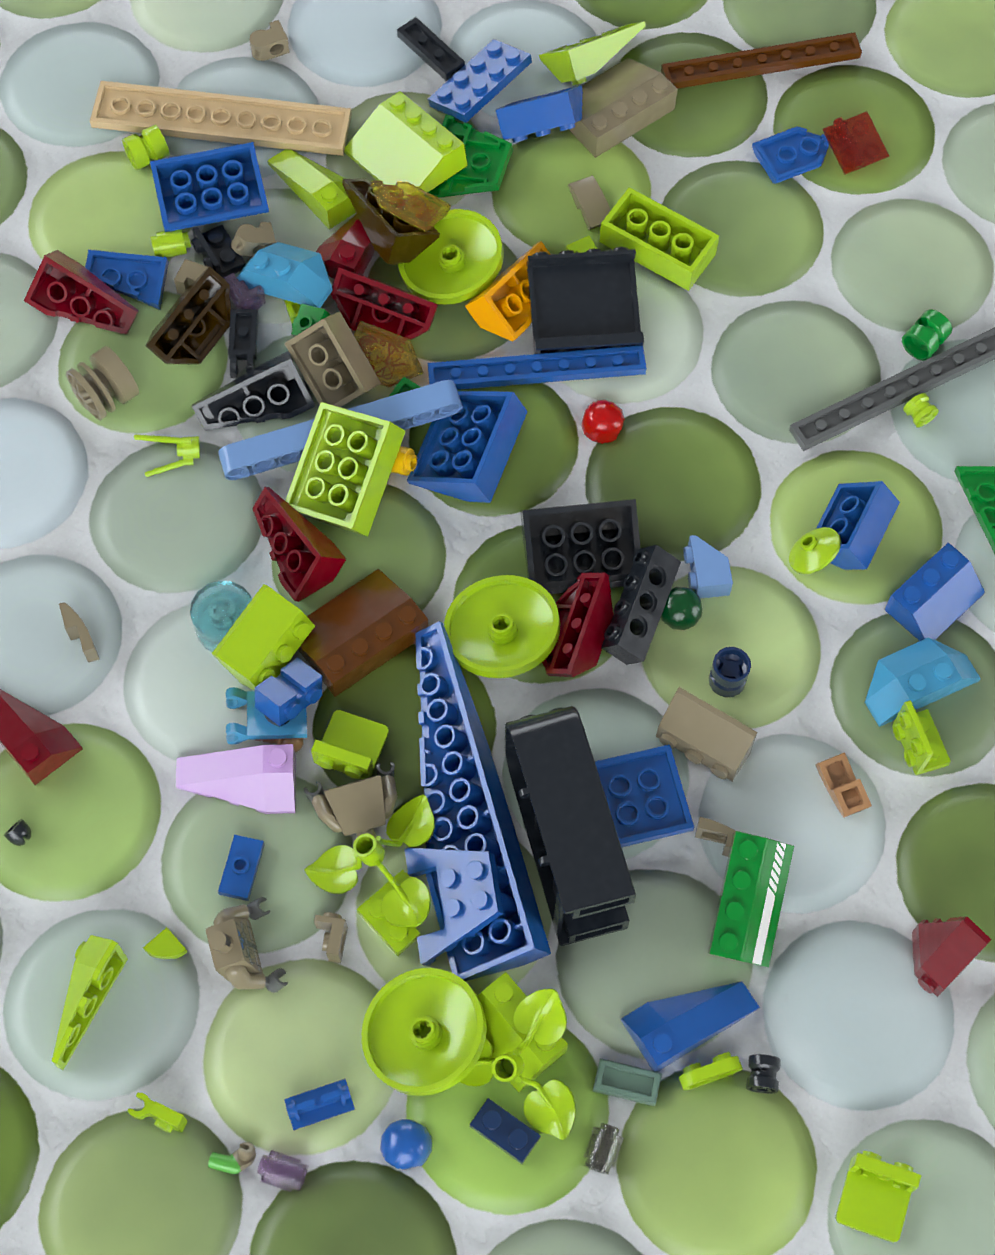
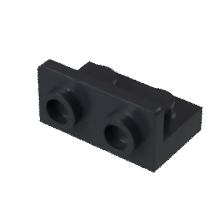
(217, 251)

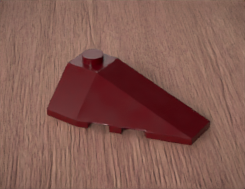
(302, 551)
(34, 739)

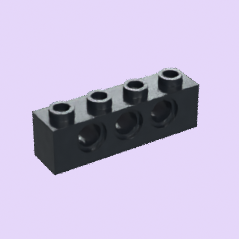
(640, 605)

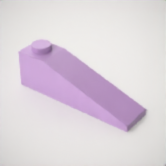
(249, 776)

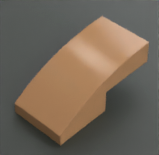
(842, 785)

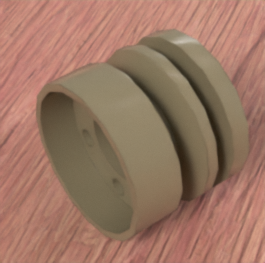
(106, 380)

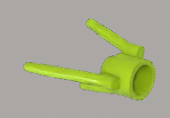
(186, 446)

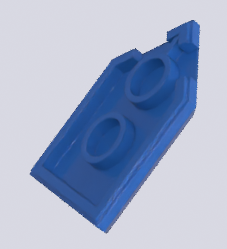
(790, 153)

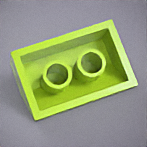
(263, 638)
(499, 1005)

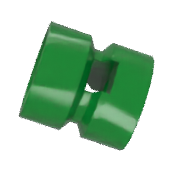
(927, 334)

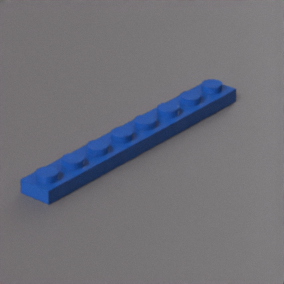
(540, 367)

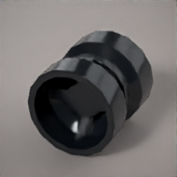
(763, 1073)

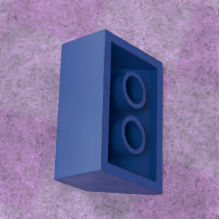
(541, 114)
(861, 518)
(936, 594)

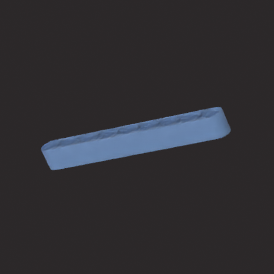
(287, 444)

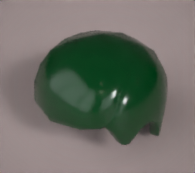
(682, 609)

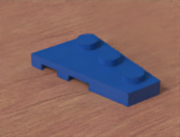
(131, 274)

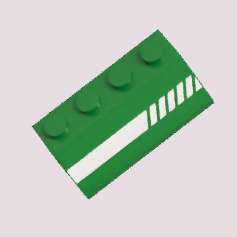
(751, 899)

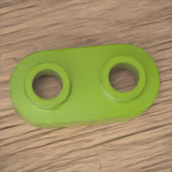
(698, 1075)

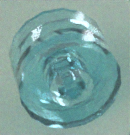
(216, 610)

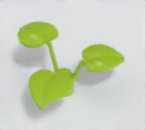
(407, 903)
(550, 1107)

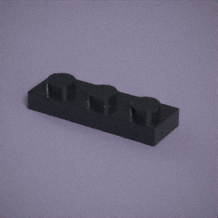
(430, 48)

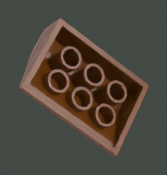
(361, 631)

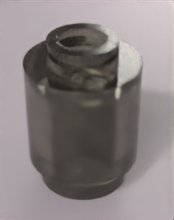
(603, 1148)

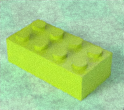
(661, 237)

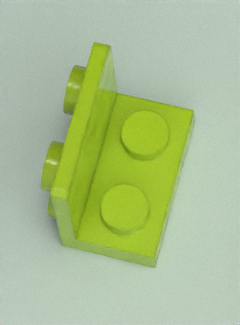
(920, 740)

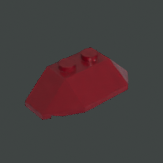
(381, 305)
(584, 617)

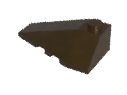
(390, 236)

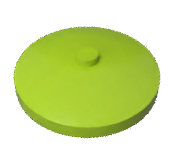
(458, 262)
(502, 626)
(423, 1031)

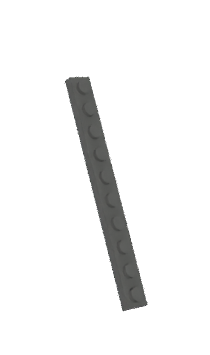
(894, 391)

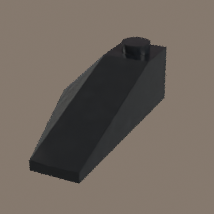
(262, 394)

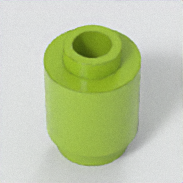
(170, 243)

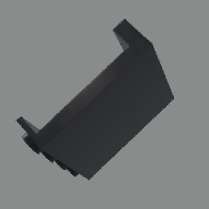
(583, 300)

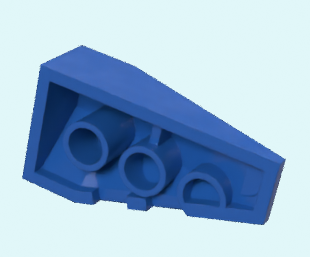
(681, 1023)

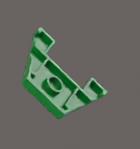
(486, 161)

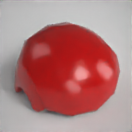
(602, 421)

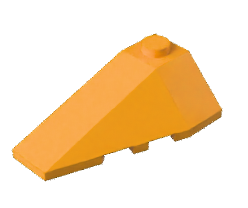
(506, 302)

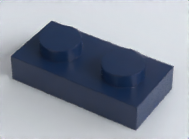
(505, 1131)

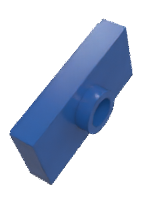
(241, 867)

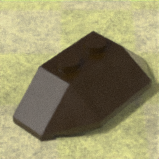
(193, 322)

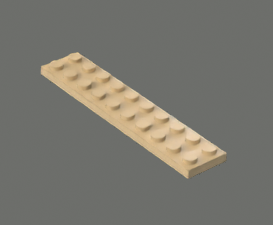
(222, 117)

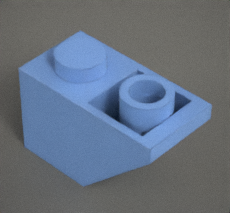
(709, 569)

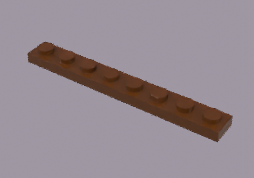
(762, 60)

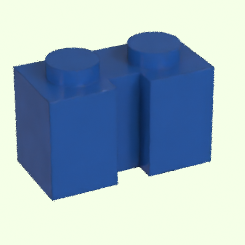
(288, 693)

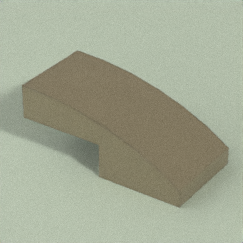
(590, 200)
(76, 629)
(716, 832)

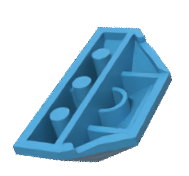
(288, 274)
(917, 674)

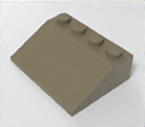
(622, 104)

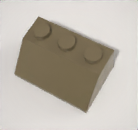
(332, 361)
(706, 735)

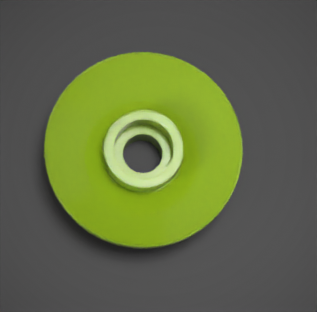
(814, 550)

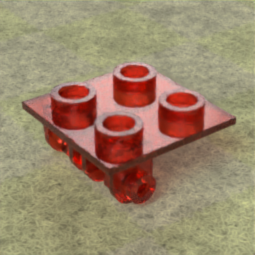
(855, 142)

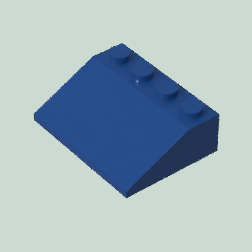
(209, 187)
(470, 449)

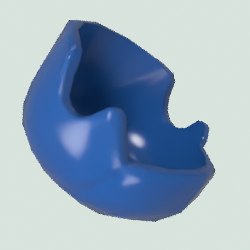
(406, 1144)

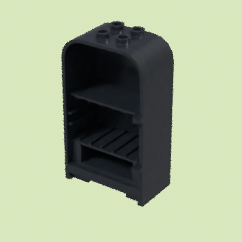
(568, 825)

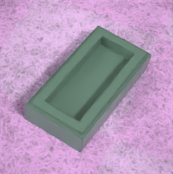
(627, 1082)

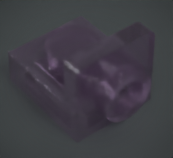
(242, 296)

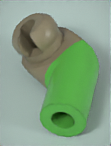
(236, 1161)

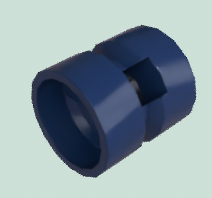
(729, 671)

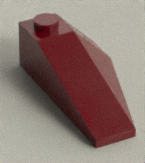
(347, 249)
(72, 292)
(945, 950)

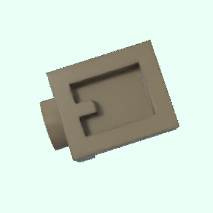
(335, 940)

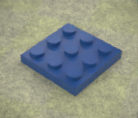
(645, 795)

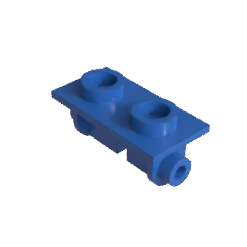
(319, 1104)

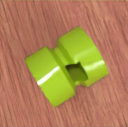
(145, 147)

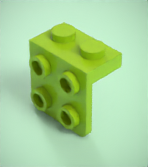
(350, 745)
(876, 1196)

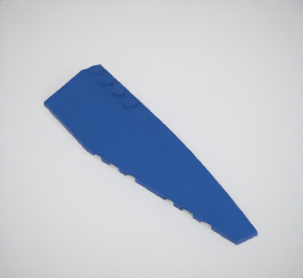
(471, 812)

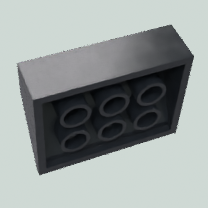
(580, 540)

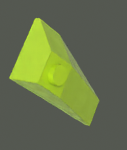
(92, 977)

